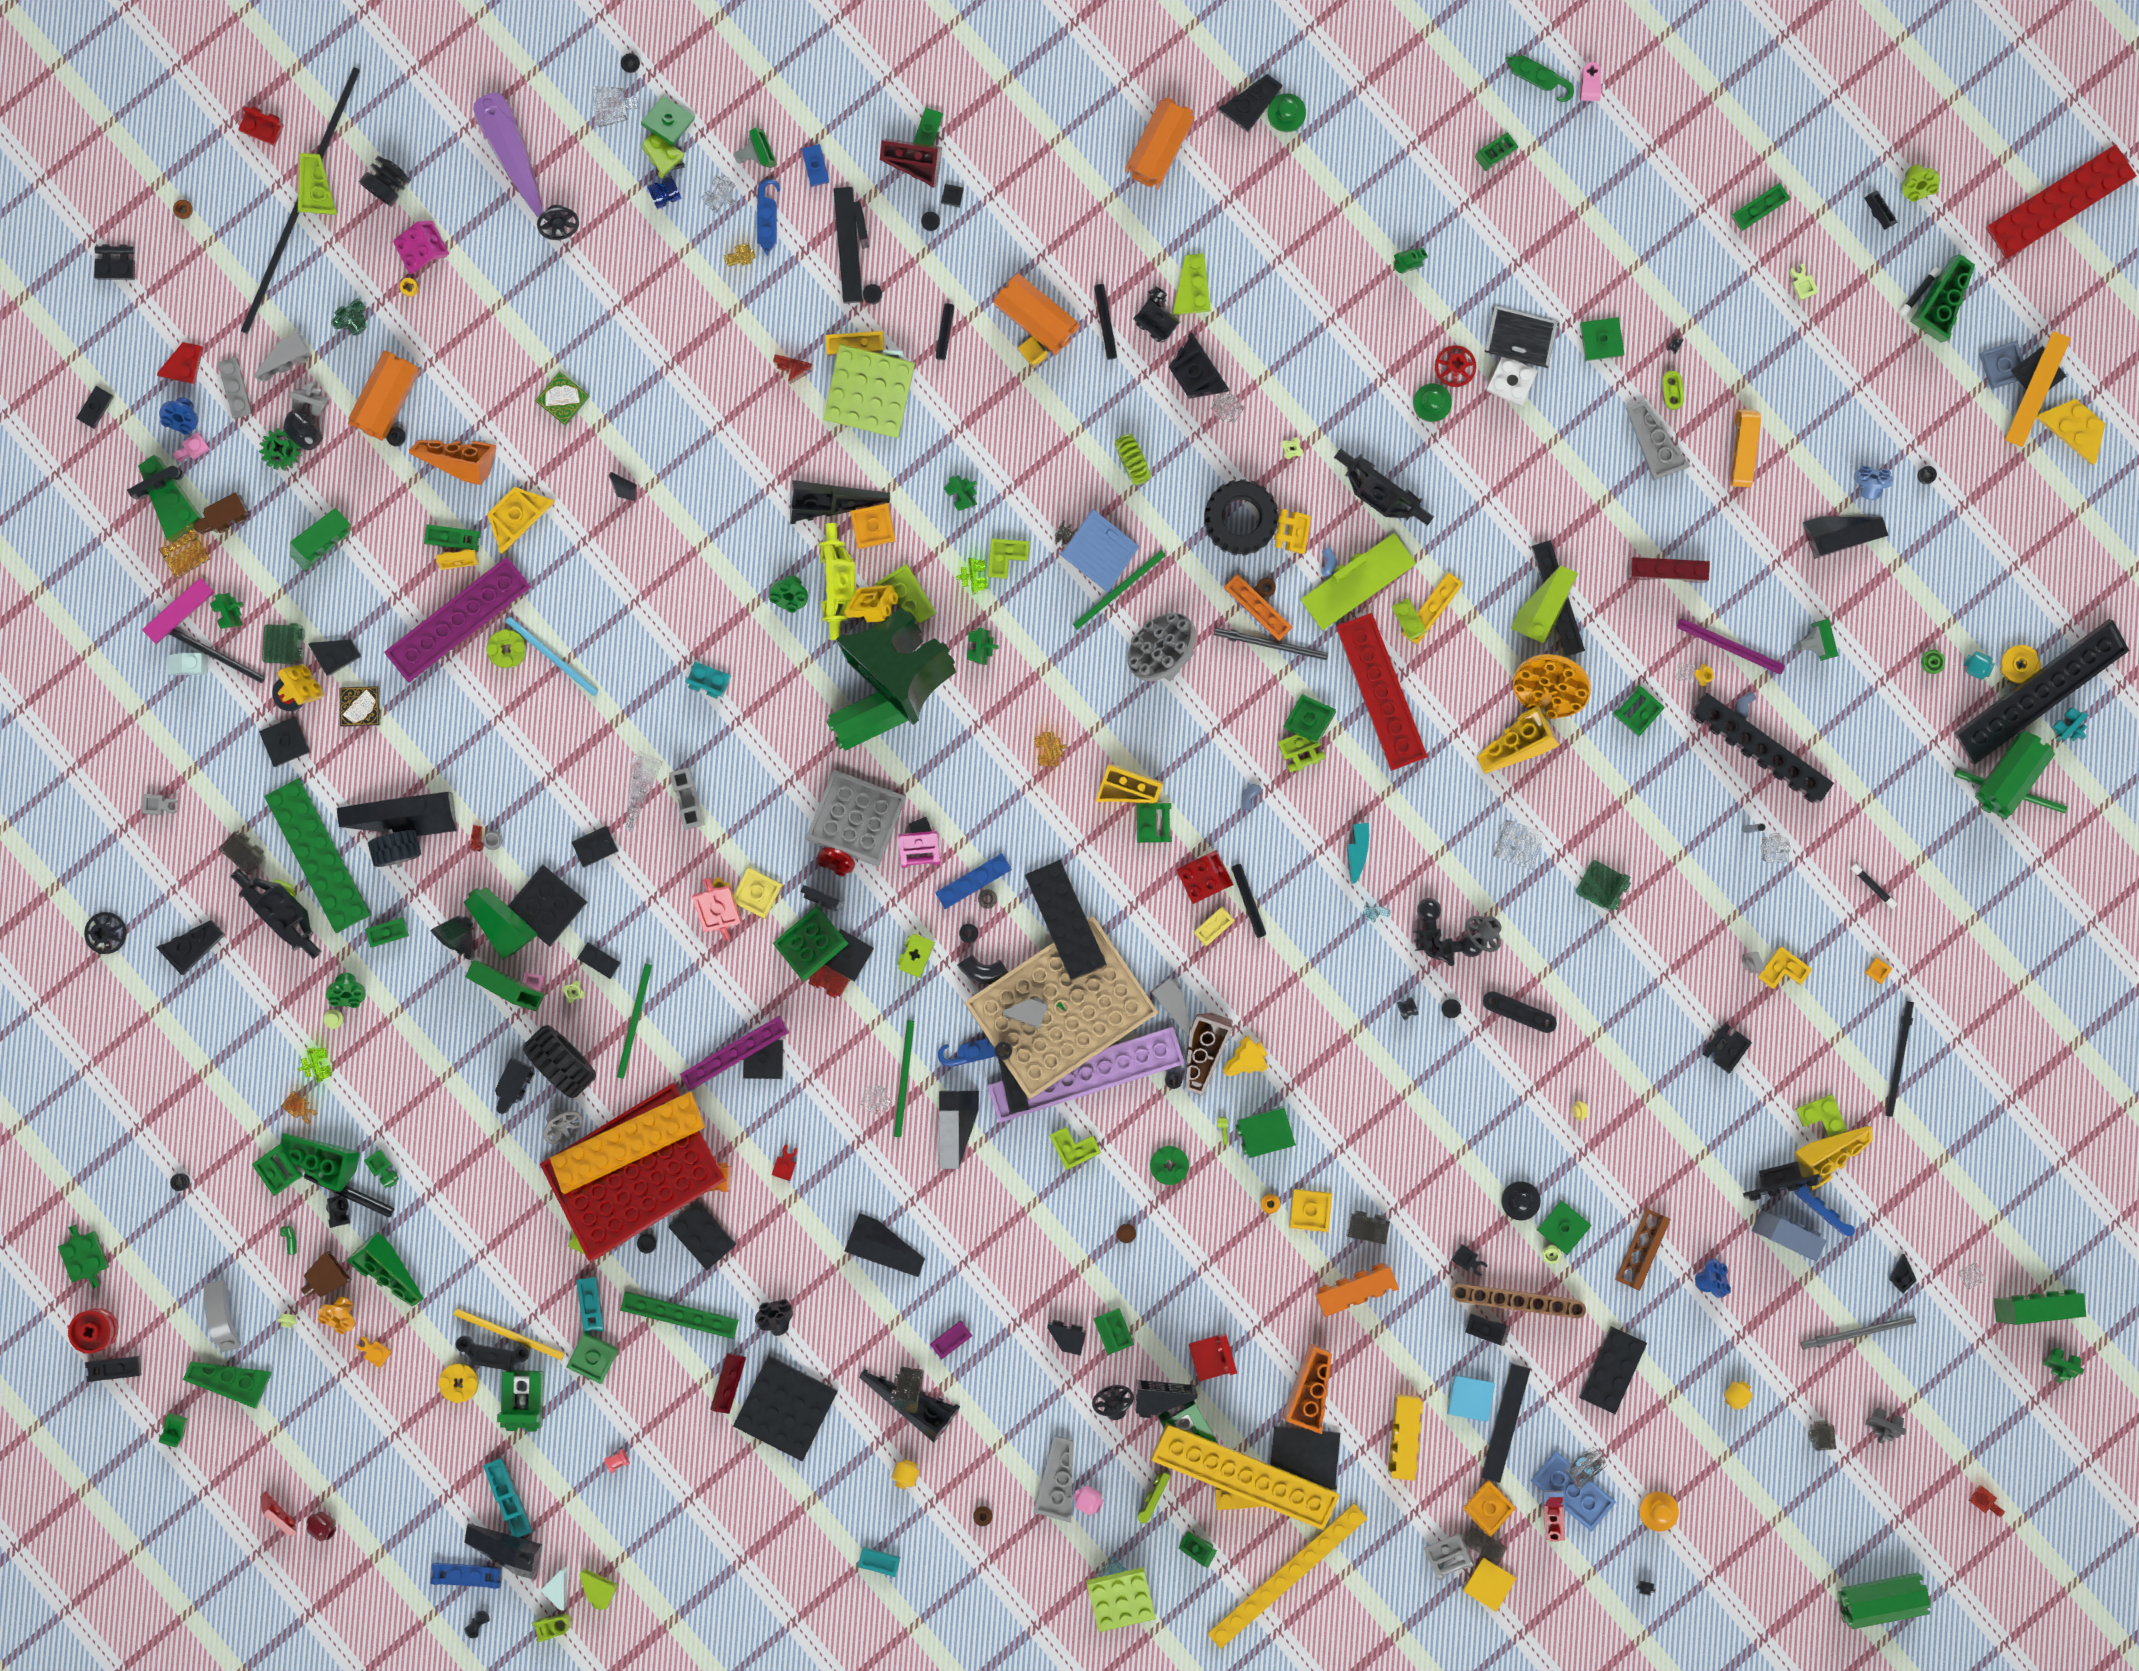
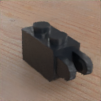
(512, 1084)

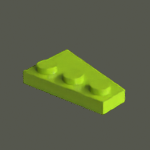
(313, 187)
(1193, 287)
(910, 593)

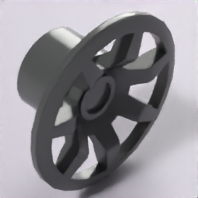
(1486, 929)

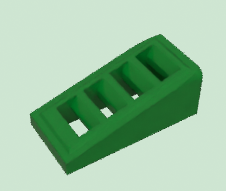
(1486, 158)

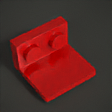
(1204, 877)
(1212, 1357)

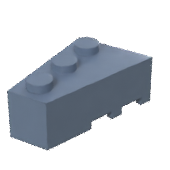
(1789, 1235)

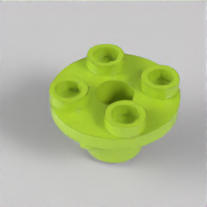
(1920, 182)

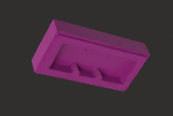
(951, 1339)

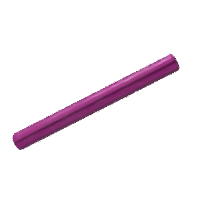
(1730, 646)

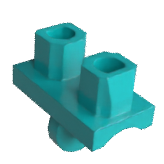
(2076, 718)

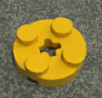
(2008, 663)
(469, 1383)

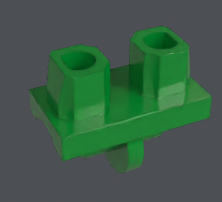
(1409, 260)
(964, 490)
(230, 610)
(984, 646)
(2062, 1368)

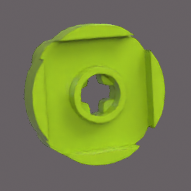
(507, 660)

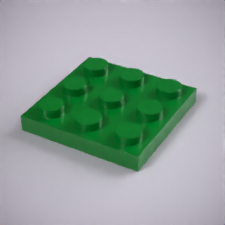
(810, 943)

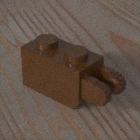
(223, 514)

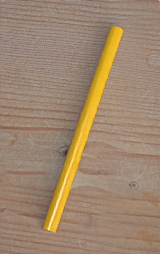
(509, 1334)

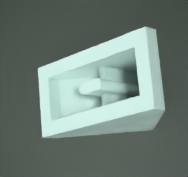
(556, 1589)

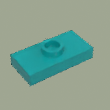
(879, 1561)

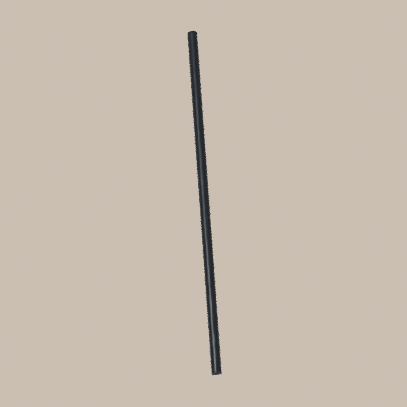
(294, 214)

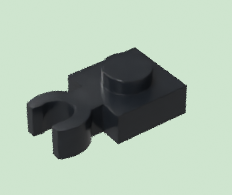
(1467, 1258)

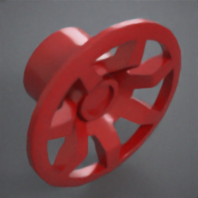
(1455, 365)

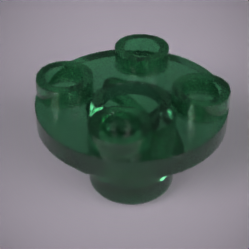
(351, 317)

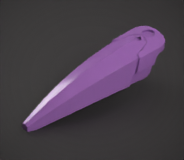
(506, 141)

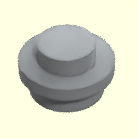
(492, 840)

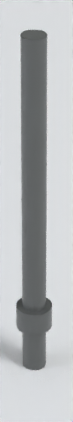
(1821, 1341)

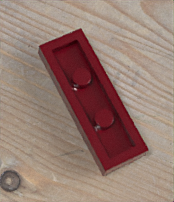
(728, 1383)

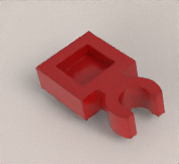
(784, 1166)

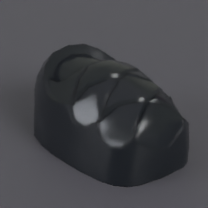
(302, 429)

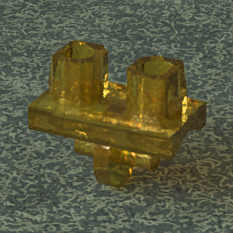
(1052, 747)

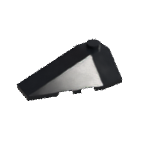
(1836, 534)
(457, 935)
(956, 1121)
(880, 1245)
(511, 1552)

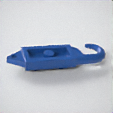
(766, 217)
(968, 1053)

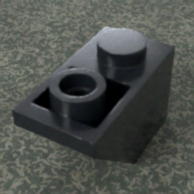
(1068, 1338)

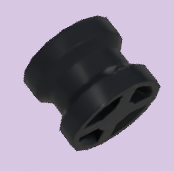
(1407, 1008)

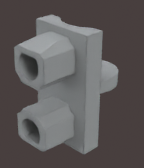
(301, 397)

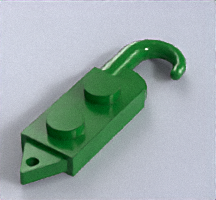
(1539, 75)

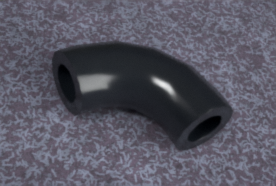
(982, 973)

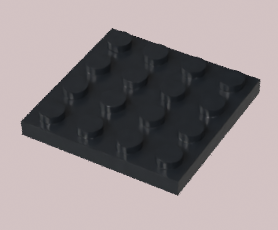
(785, 1408)

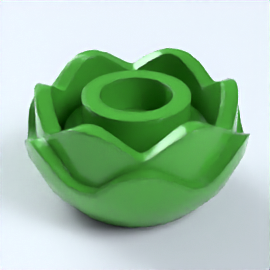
(1937, 657)

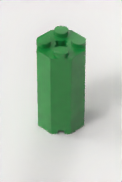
(863, 720)
(2014, 775)
(1884, 1601)

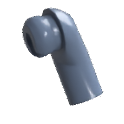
(1742, 704)

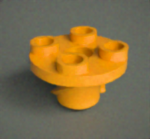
(337, 1315)
(1659, 1511)

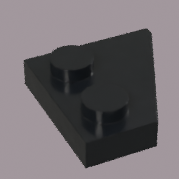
(334, 654)

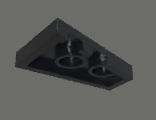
(1250, 104)
(189, 948)

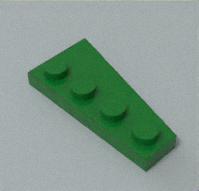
(231, 1382)

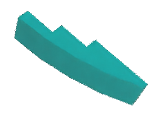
(507, 1498)

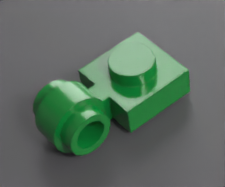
(378, 1164)

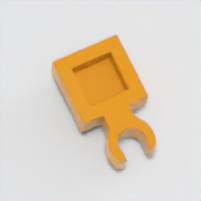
(376, 1352)

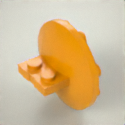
(1553, 684)

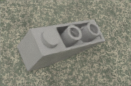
(285, 354)

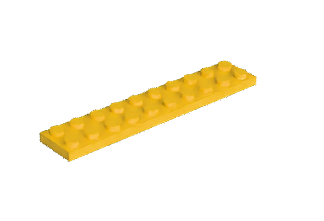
(1244, 1476)

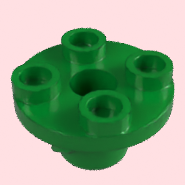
(1286, 112)
(1432, 402)
(789, 594)
(345, 991)

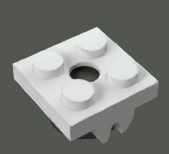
(1512, 381)

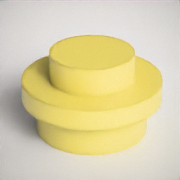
(1580, 1110)

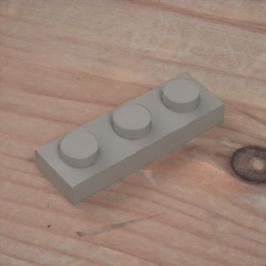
(235, 388)

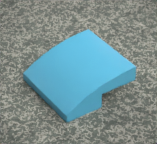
(1471, 1398)

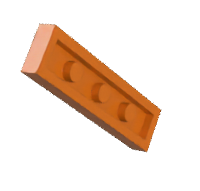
(1258, 607)

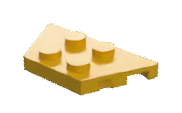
(2076, 427)
(515, 515)

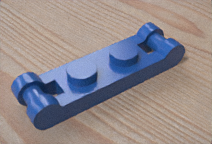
(1818, 1206)
(466, 1575)

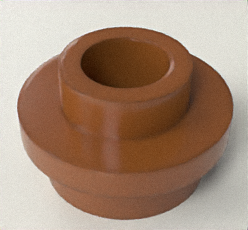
(177, 209)

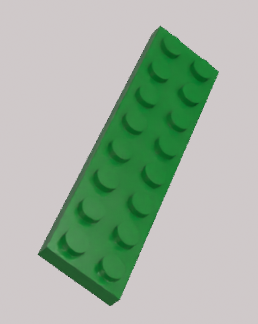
(317, 855)

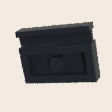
(595, 846)

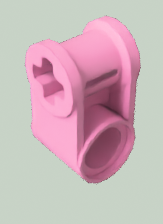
(1590, 85)

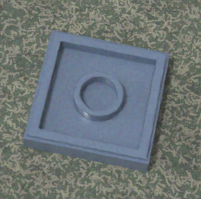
(1999, 363)

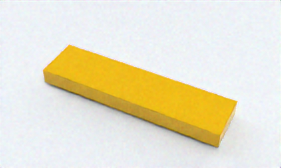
(1437, 603)

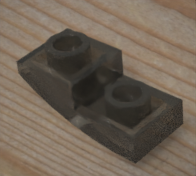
(1485, 1545)

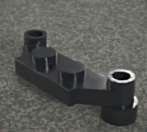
(491, 1356)

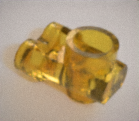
(743, 255)

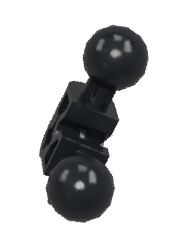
(1429, 911)

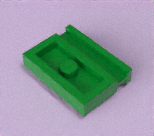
(1113, 1331)

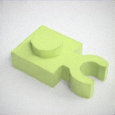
(1803, 286)

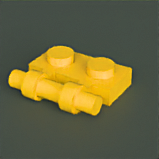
(1297, 532)

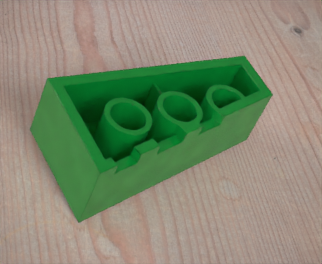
(1941, 304)
(170, 503)
(2040, 1307)

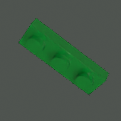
(1760, 207)

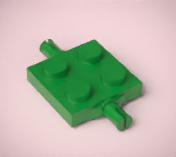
(83, 1256)

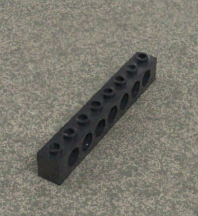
(1820, 783)

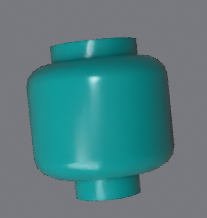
(1979, 665)

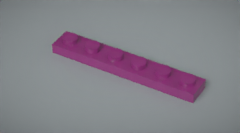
(734, 1053)

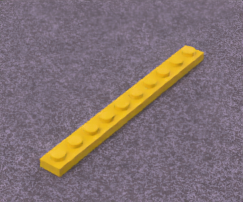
(1287, 1575)

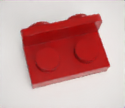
(260, 125)

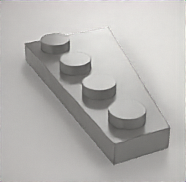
(1657, 447)
(1056, 1485)

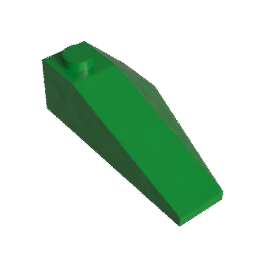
(380, 1261)

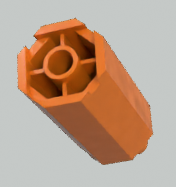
(1160, 143)
(1036, 314)
(383, 395)

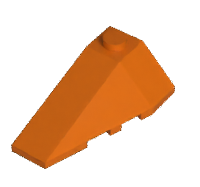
(464, 461)

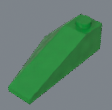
(325, 1162)

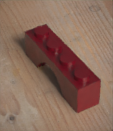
(1675, 569)

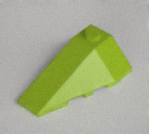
(1542, 610)

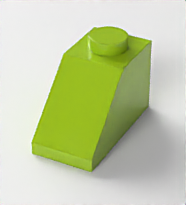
(597, 1589)

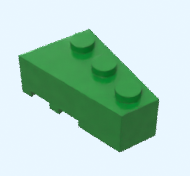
(319, 539)

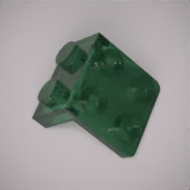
(283, 644)
(1603, 886)

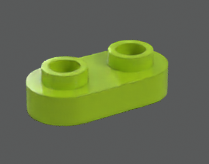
(1673, 391)

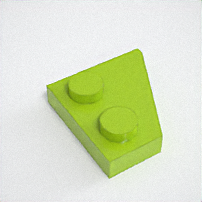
(661, 154)

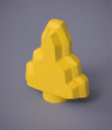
(1247, 1058)

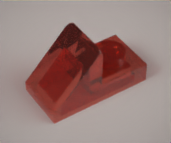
(798, 368)

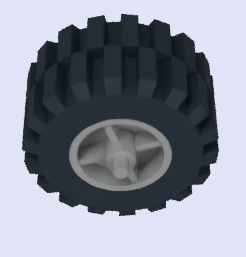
(394, 848)

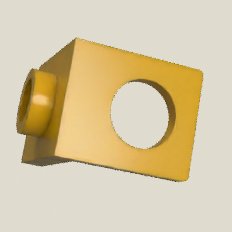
(1032, 352)

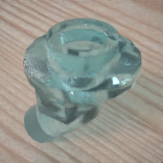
(1372, 913)

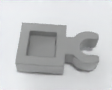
(155, 804)

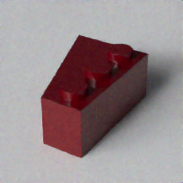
(915, 159)

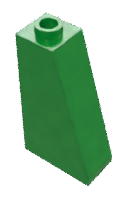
(499, 923)
(504, 986)

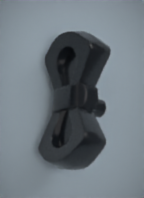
(472, 1630)

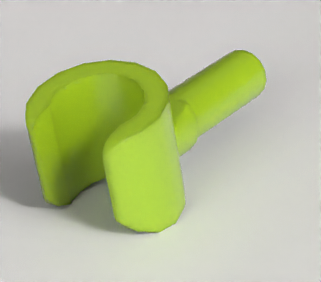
(1222, 1122)

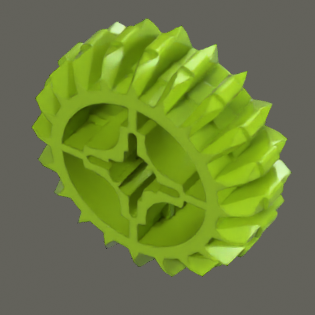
(1132, 459)

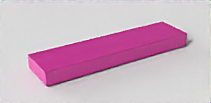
(178, 611)

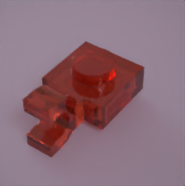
(1985, 1501)

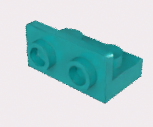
(708, 679)

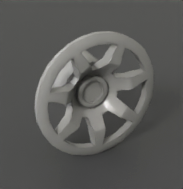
(559, 1122)

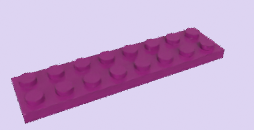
(457, 619)

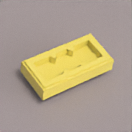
(1213, 926)

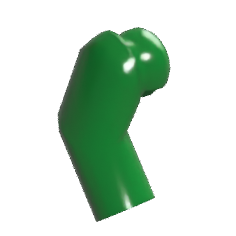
(288, 1232)

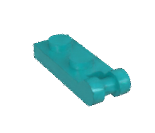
(590, 1304)

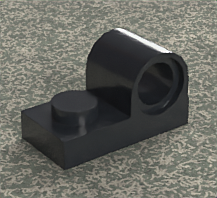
(1488, 1330)

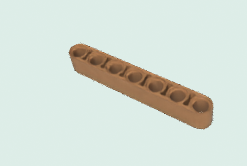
(1526, 1305)

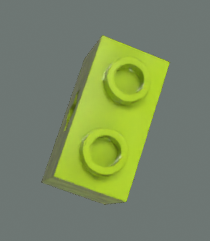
(917, 966)

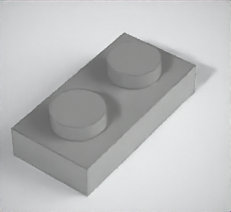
(1753, 962)

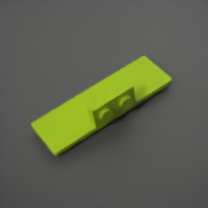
(1357, 581)

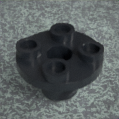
(1520, 1200)
(774, 1317)

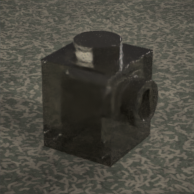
(1822, 1435)

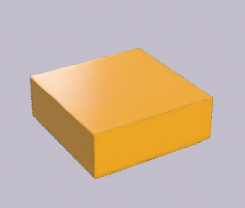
(1878, 970)

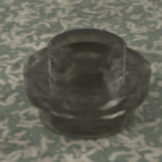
(981, 898)

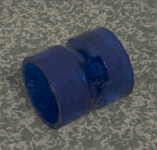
(664, 192)

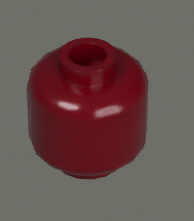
(321, 1526)

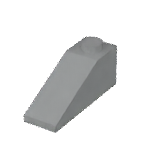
(1172, 1000)

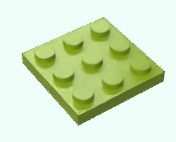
(1121, 1599)

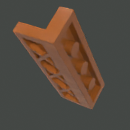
(1649, 1253)

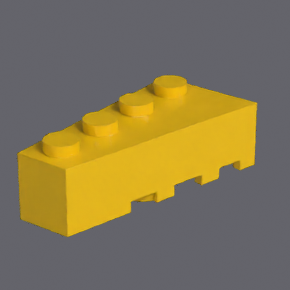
(1404, 1437)

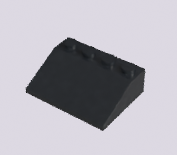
(1158, 1397)

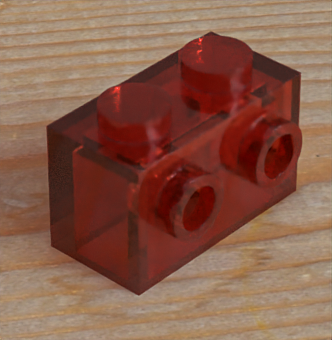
(830, 980)

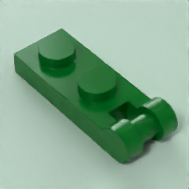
(451, 537)

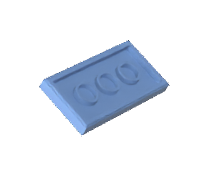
(1585, 1504)

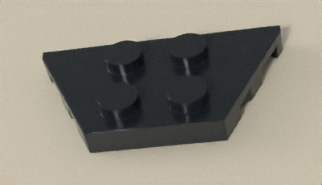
(1196, 371)

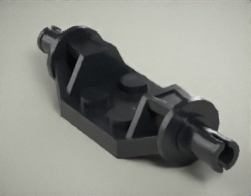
(1380, 491)
(278, 911)

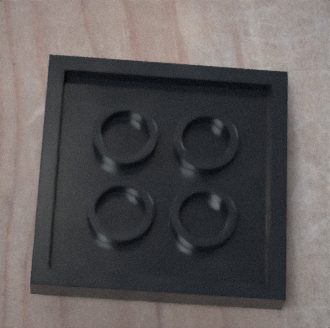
(547, 905)

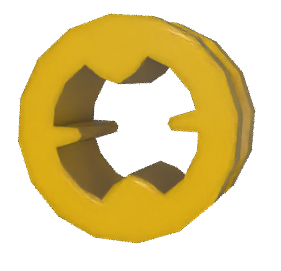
(414, 290)

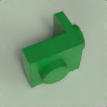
(173, 1430)

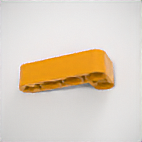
(1746, 446)

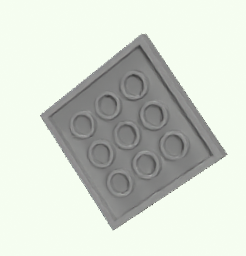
(856, 818)

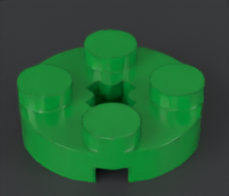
(1162, 1174)

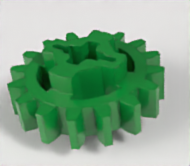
(273, 452)

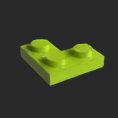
(1001, 552)
(1824, 1110)
(1072, 1153)

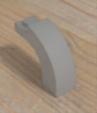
(218, 1316)

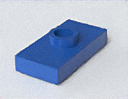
(815, 165)

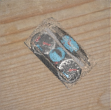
(1586, 1467)

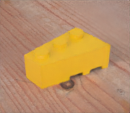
(1128, 786)

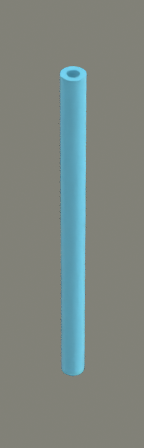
(550, 655)

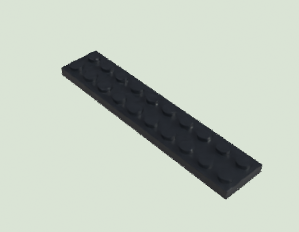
(2041, 691)

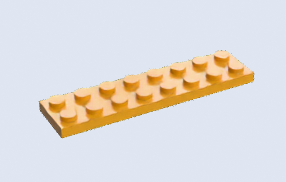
(627, 1142)

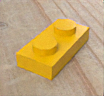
(458, 559)

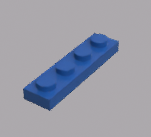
(973, 881)

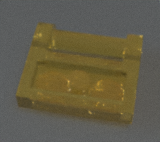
(187, 559)

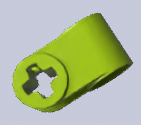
(547, 1627)

